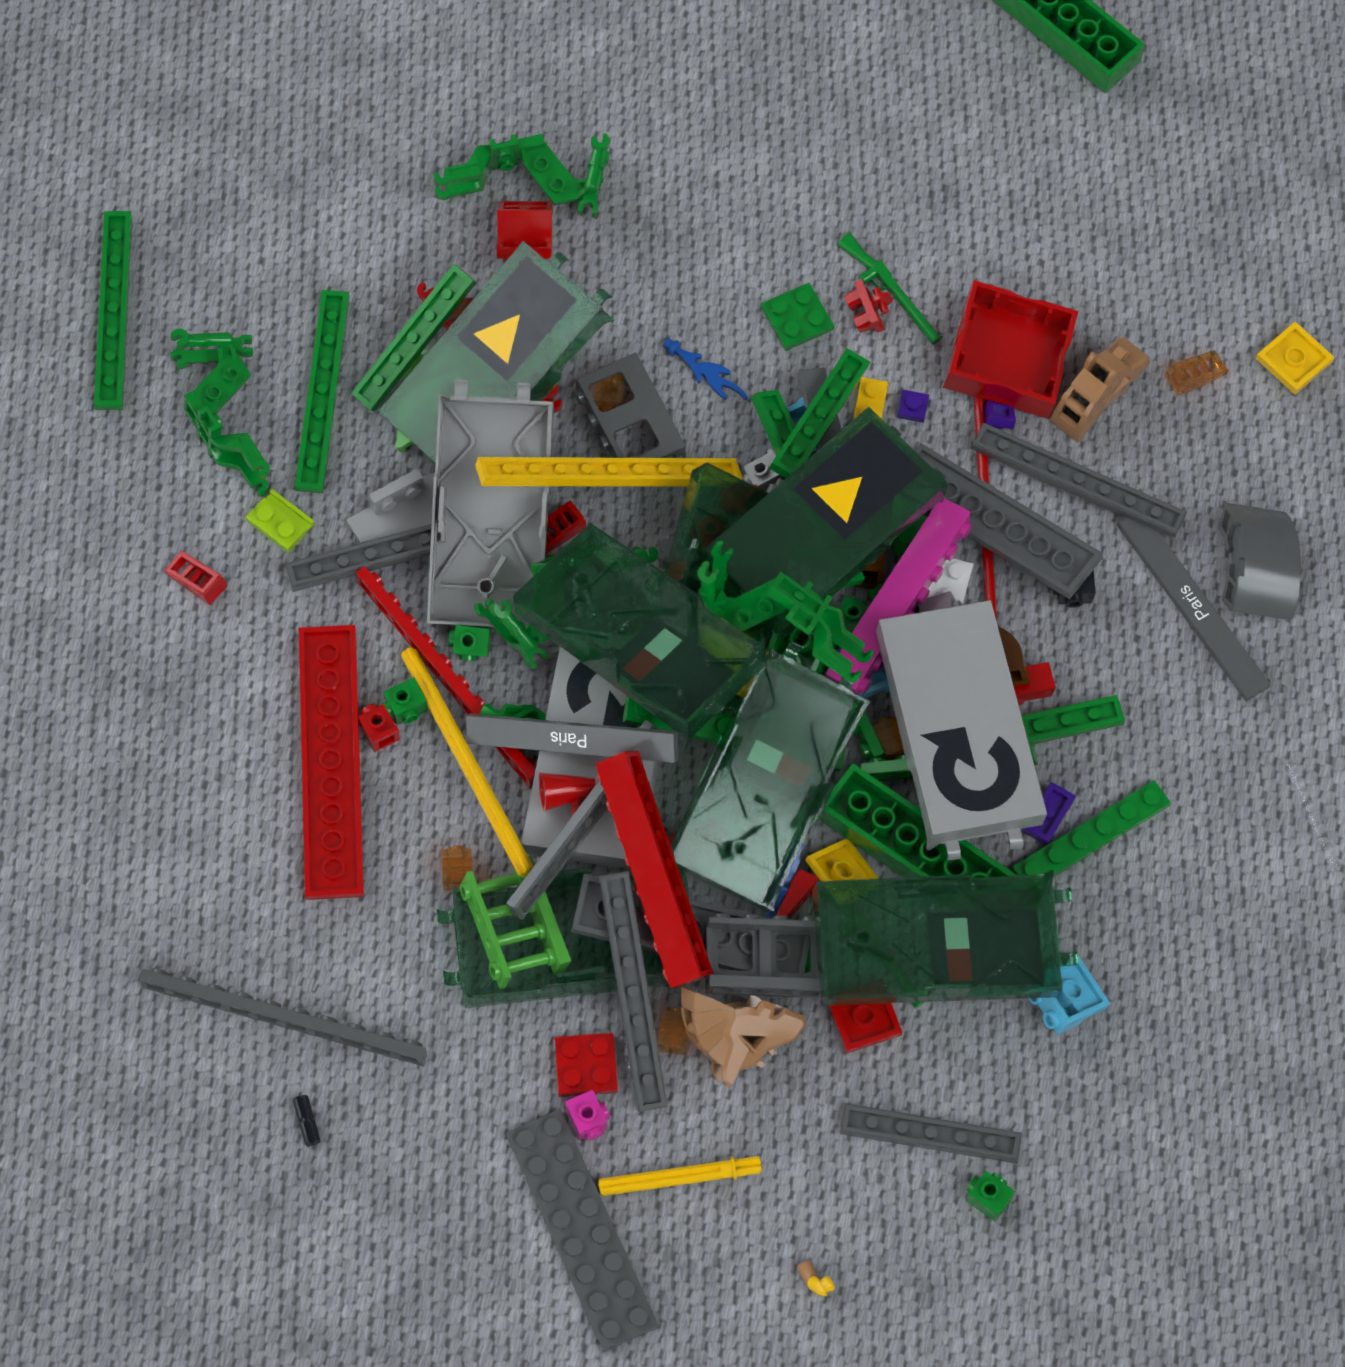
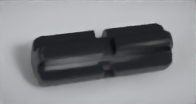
(307, 1125)

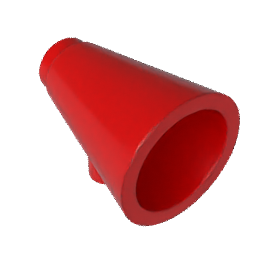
(560, 790)

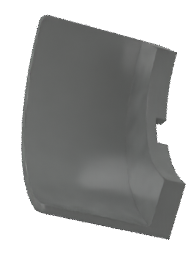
(1264, 561)

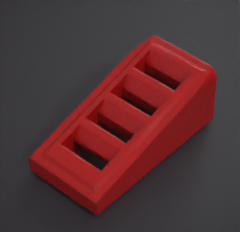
(570, 529)
(208, 589)
(798, 893)

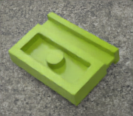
(280, 521)

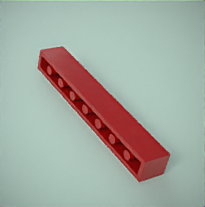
(653, 869)

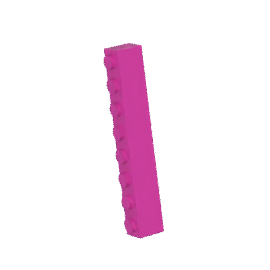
(908, 583)

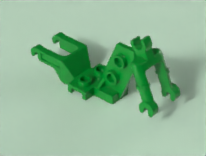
(538, 161)
(203, 403)
(805, 612)
(513, 631)

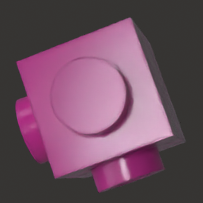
(587, 1115)

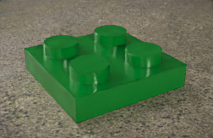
(797, 316)

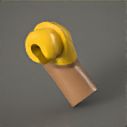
(812, 1280)

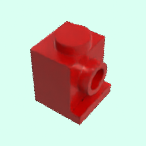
(378, 735)

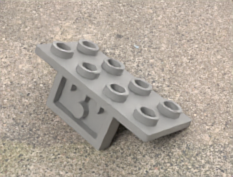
(395, 508)

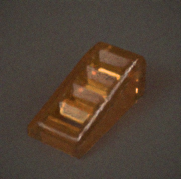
(1182, 382)

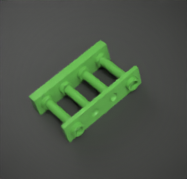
(544, 928)

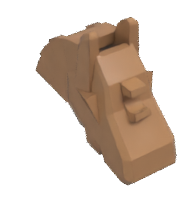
(1122, 363)
(737, 1032)

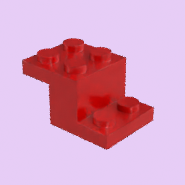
(524, 222)

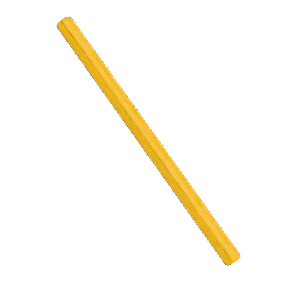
(468, 763)

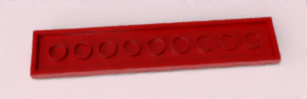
(330, 763)

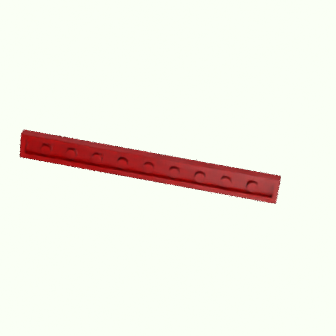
(438, 664)

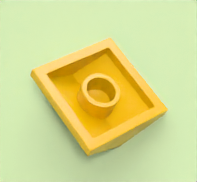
(840, 863)

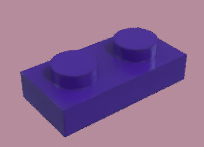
(1057, 804)

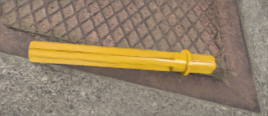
(680, 1175)

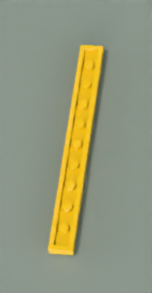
(594, 471)

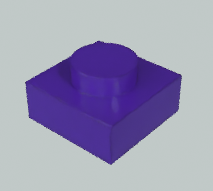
(913, 406)
(999, 415)

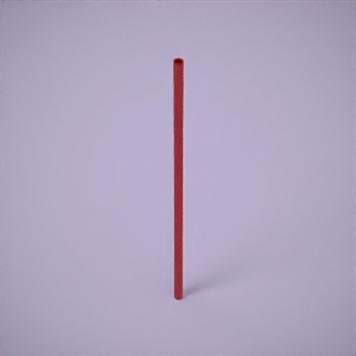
(983, 474)

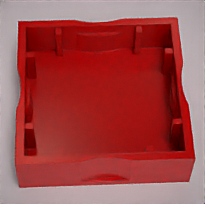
(1010, 349)

